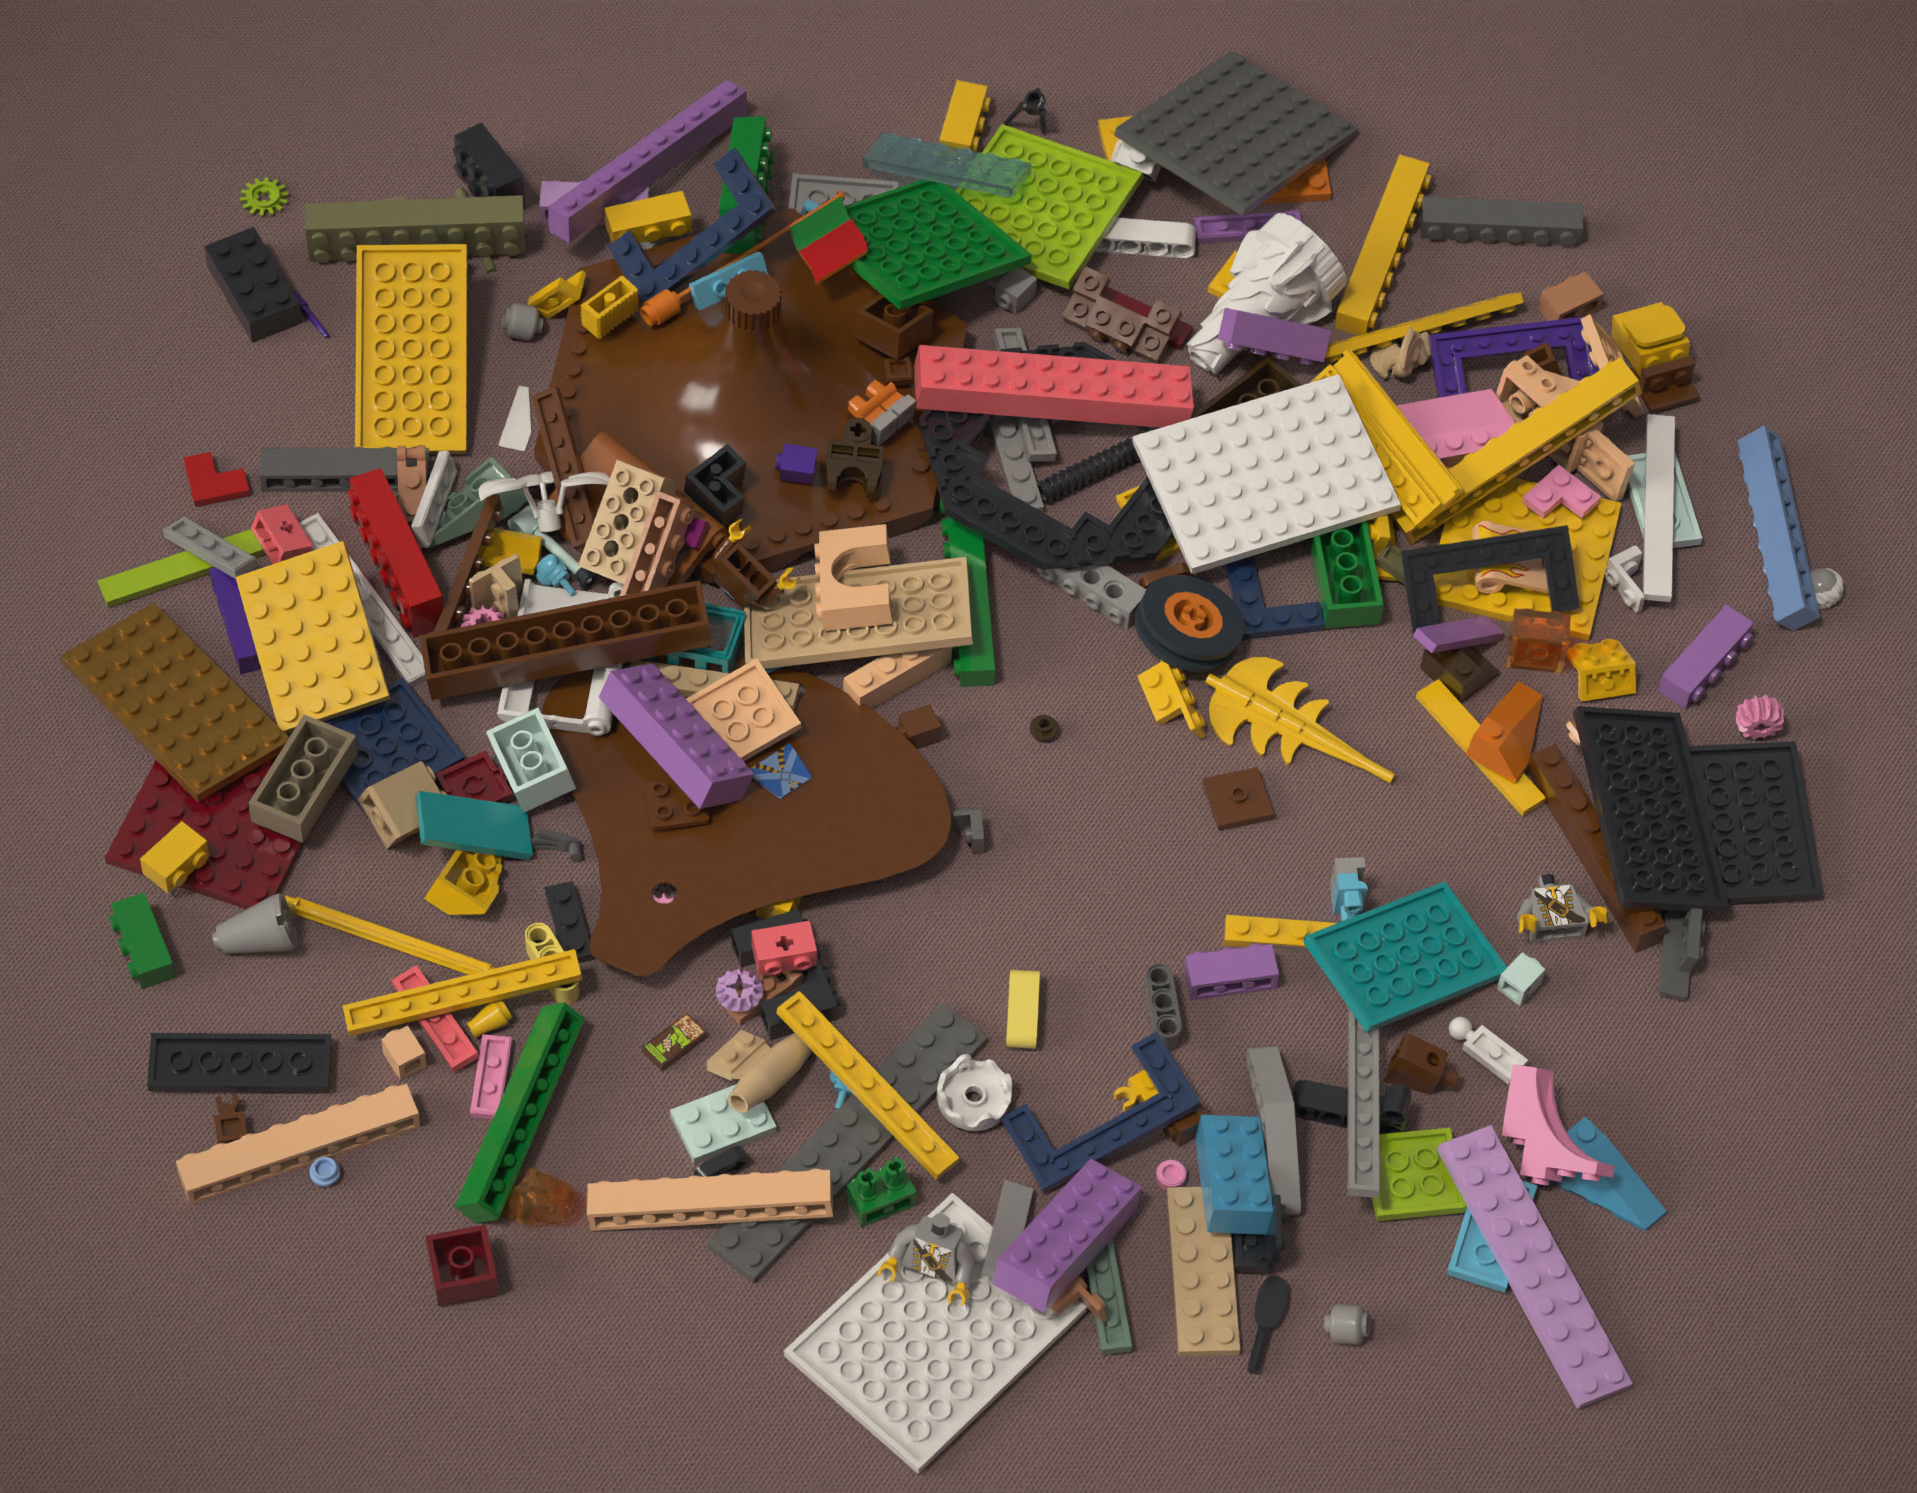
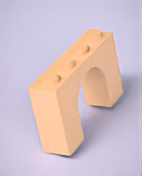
(847, 605)

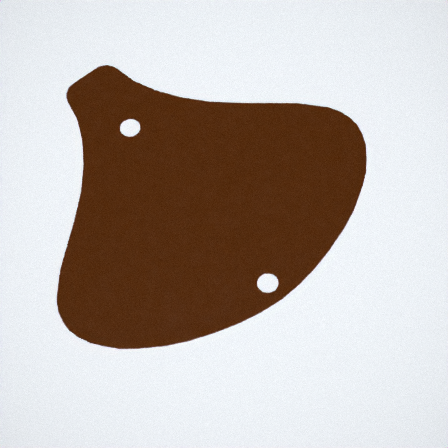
(857, 821)

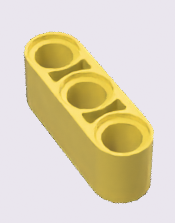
(549, 946)
(1023, 1009)

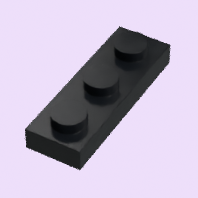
(568, 919)

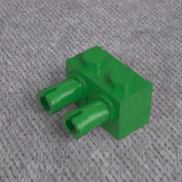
(881, 1193)

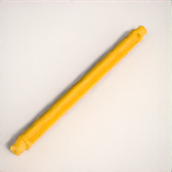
(386, 936)

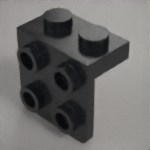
(1261, 1251)

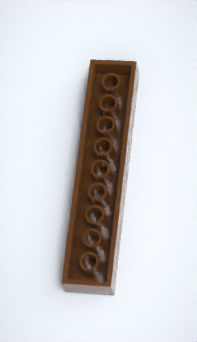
(565, 640)

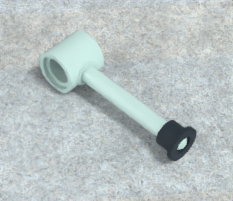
(526, 523)

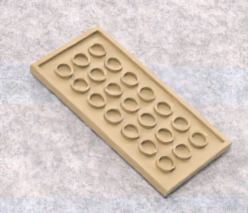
(927, 613)

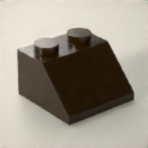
(1460, 670)

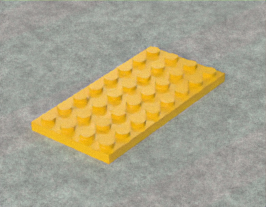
(411, 347)

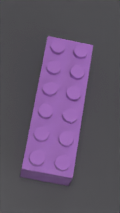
(676, 735)
(1067, 1235)

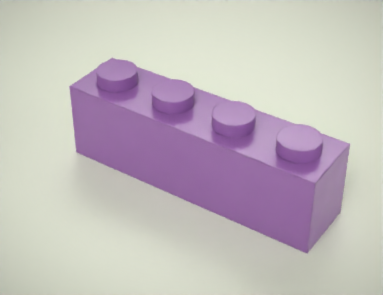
(1273, 335)
(1706, 657)

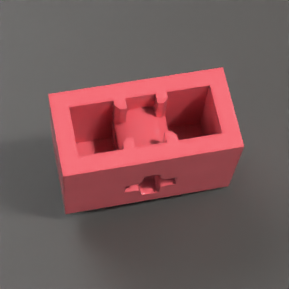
(280, 533)
(784, 948)

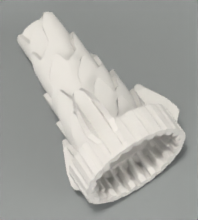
(1277, 274)

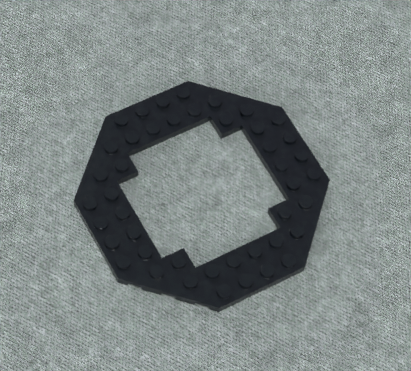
(1133, 535)

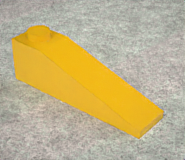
(466, 883)

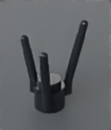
(1032, 105)

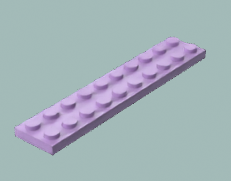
(1534, 1267)

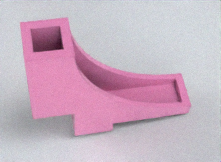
(1535, 1123)

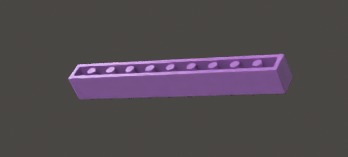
(647, 161)

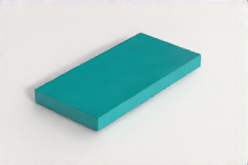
(473, 825)

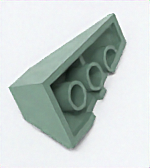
(465, 507)

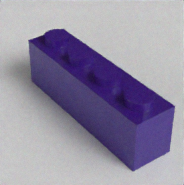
(235, 620)

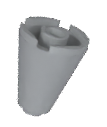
(258, 929)

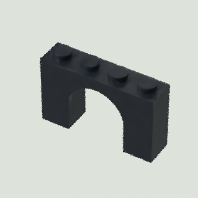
(814, 988)

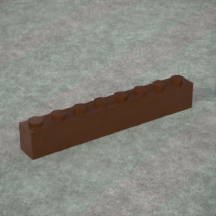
(1583, 831)

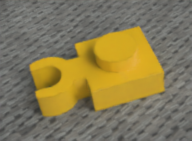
(1139, 1089)

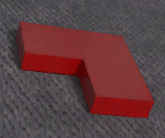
(211, 487)

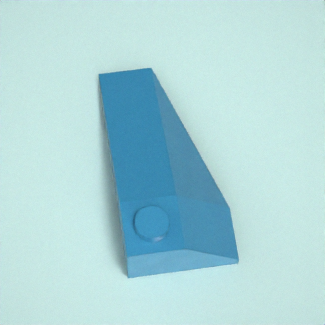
(1622, 1194)

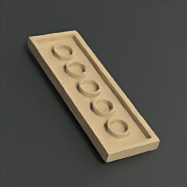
(1201, 1279)

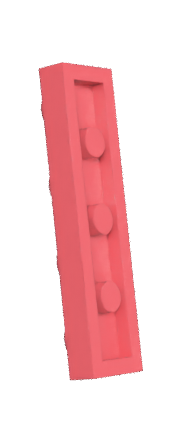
(442, 1028)

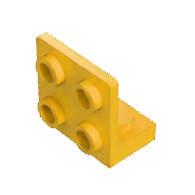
(1603, 669)

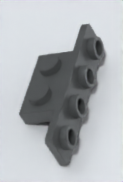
(1680, 951)

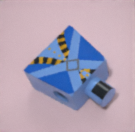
(781, 772)

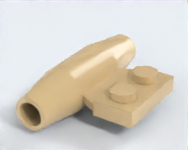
(757, 1066)

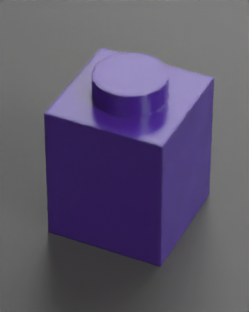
(797, 464)

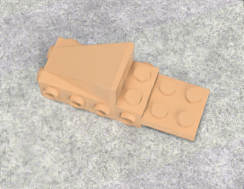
(1528, 387)

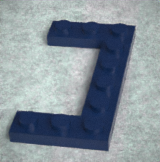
(749, 213)
(1271, 621)
(1171, 1103)

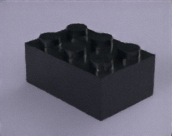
(486, 165)

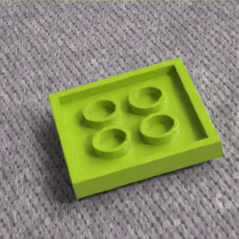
(1414, 1177)

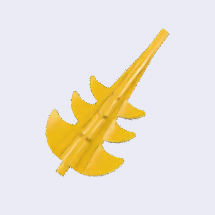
(1245, 697)

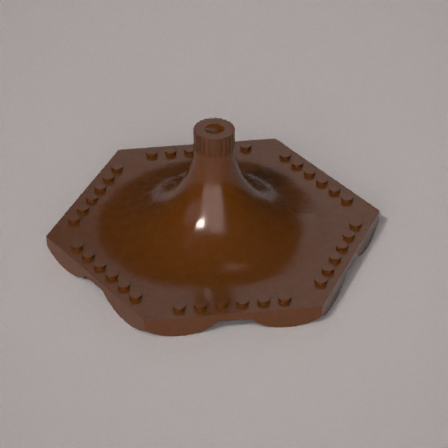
(752, 375)

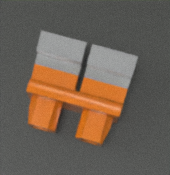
(884, 411)

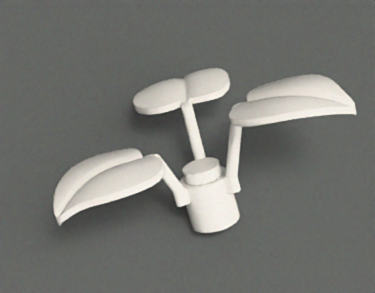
(547, 511)

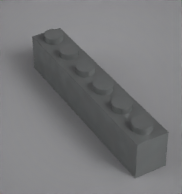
(1501, 221)
(326, 468)

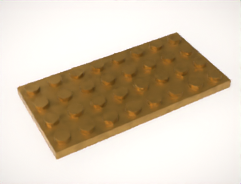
(175, 701)

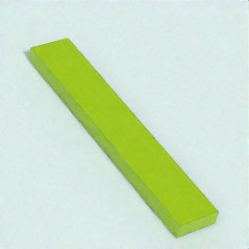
(167, 572)

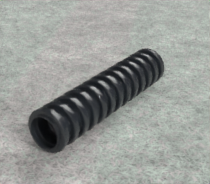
(1088, 470)

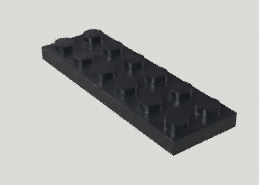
(239, 1062)

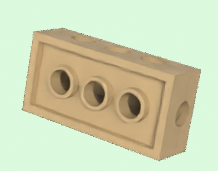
(622, 519)

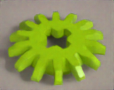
(264, 187)

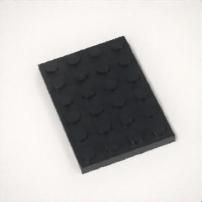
(1758, 820)

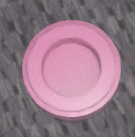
(1170, 1174)

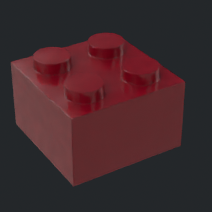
(462, 1265)

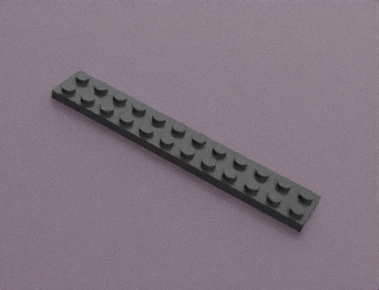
(853, 1137)

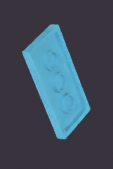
(1473, 1258)

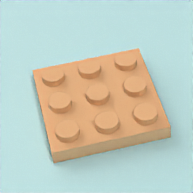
(1604, 351)
(746, 710)

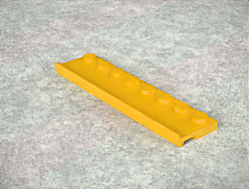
(1410, 463)

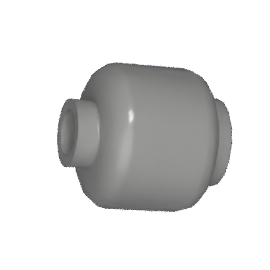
(522, 321)
(1347, 1324)

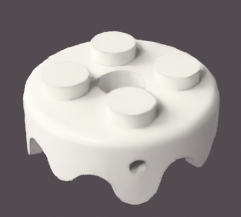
(977, 1076)

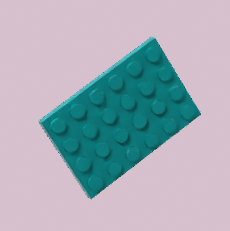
(1405, 956)

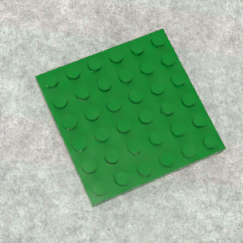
(929, 243)

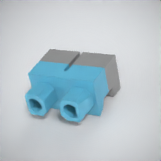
(1347, 888)

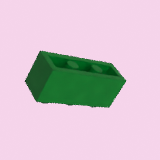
(141, 941)

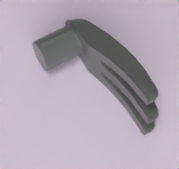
(558, 842)

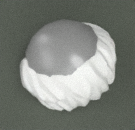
(1827, 587)

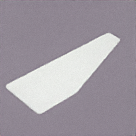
(518, 424)

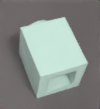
(1521, 978)

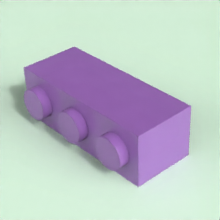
(1231, 971)

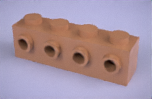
(659, 543)

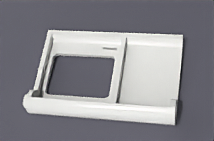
(517, 697)

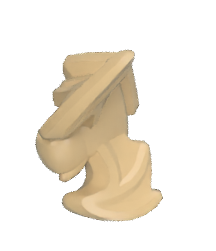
(1412, 354)

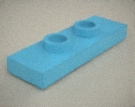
(712, 287)

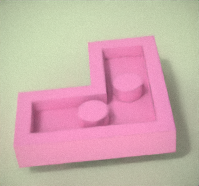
(1562, 488)

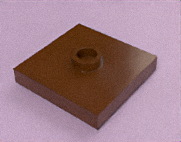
(1238, 798)

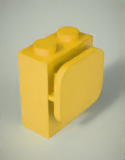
(1650, 335)

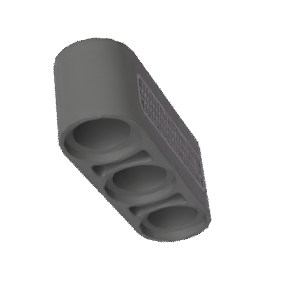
(1164, 995)

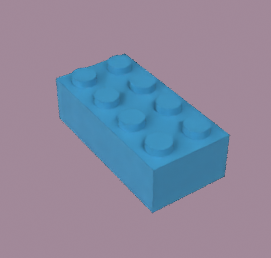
(1233, 1174)

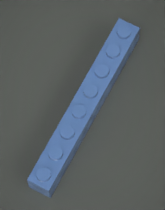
(1778, 529)

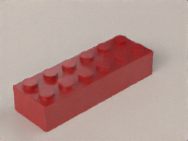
(395, 552)

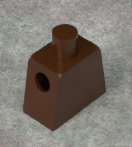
(1419, 1066)

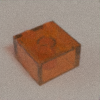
(1538, 640)

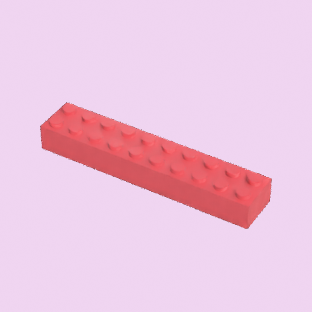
(1052, 387)

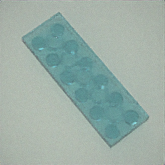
(947, 164)

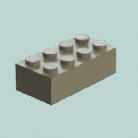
(303, 778)

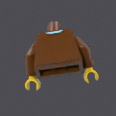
(743, 575)

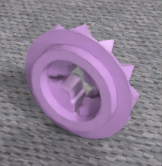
(728, 995)

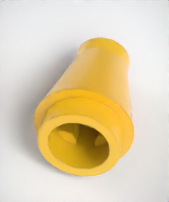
(490, 1018)

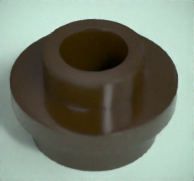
(1041, 734)

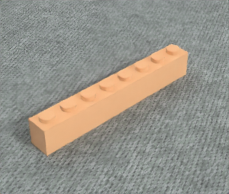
(297, 1143)
(710, 1199)

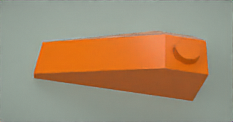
(1508, 733)

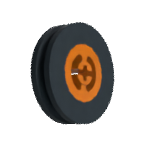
(1180, 640)

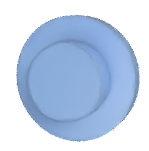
(324, 1171)

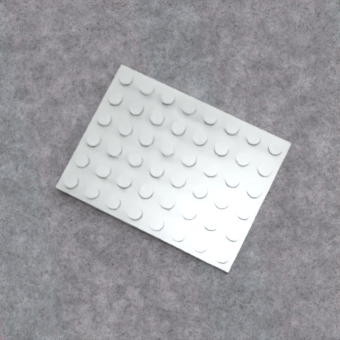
(1266, 473)
(914, 1361)

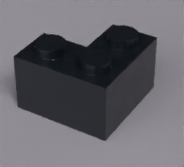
(713, 485)

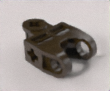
(854, 459)

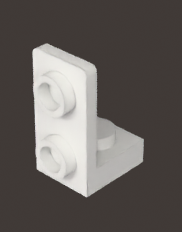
(1618, 572)

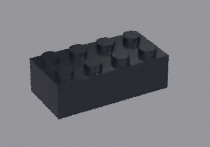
(253, 284)

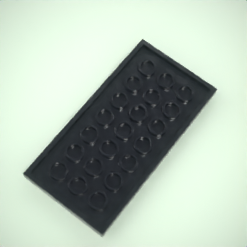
(1650, 810)

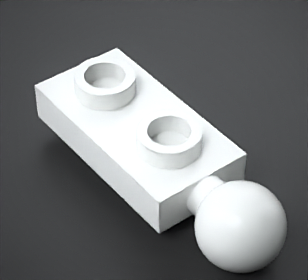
(1487, 1048)

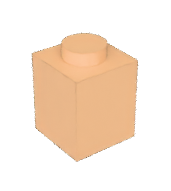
(403, 1052)

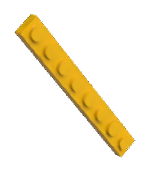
(1429, 324)
(462, 992)
(868, 1085)

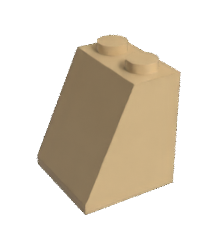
(393, 802)

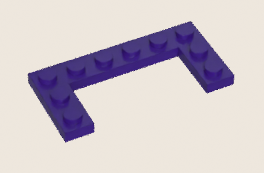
(1452, 347)

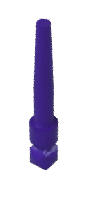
(308, 313)

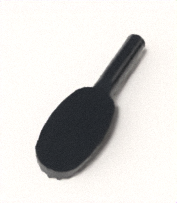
(1268, 1312)

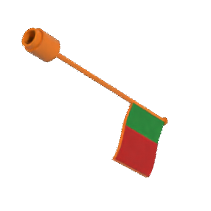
(822, 237)

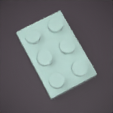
(713, 1126)

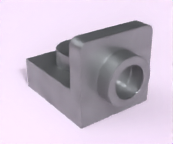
(971, 822)

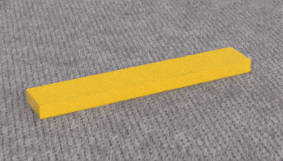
(1461, 728)

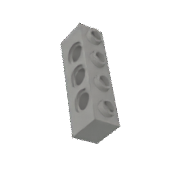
(1098, 596)

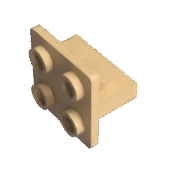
(498, 586)

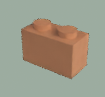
(1571, 299)

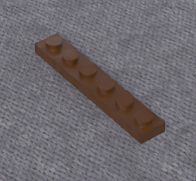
(564, 463)
(471, 563)

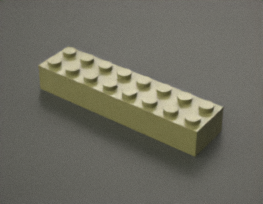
(482, 223)

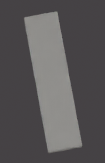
(210, 547)
(1008, 1222)

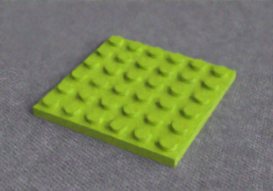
(1060, 206)

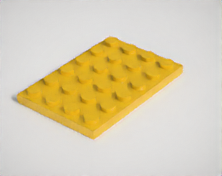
(313, 637)

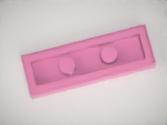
(490, 1075)

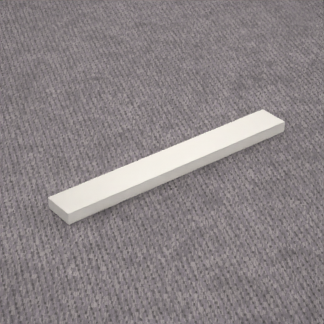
(1658, 508)
(383, 625)

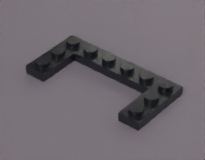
(1547, 543)

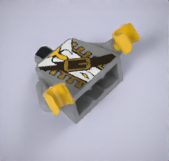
(1557, 912)
(936, 1251)

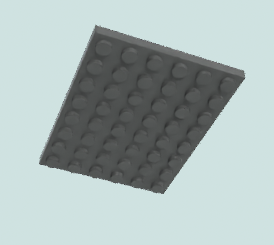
(1236, 132)

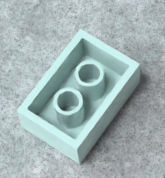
(530, 760)

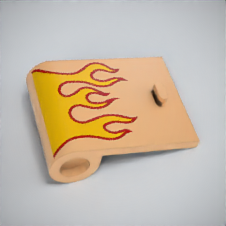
(1523, 574)

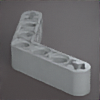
(1277, 1122)

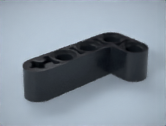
(1330, 1105)

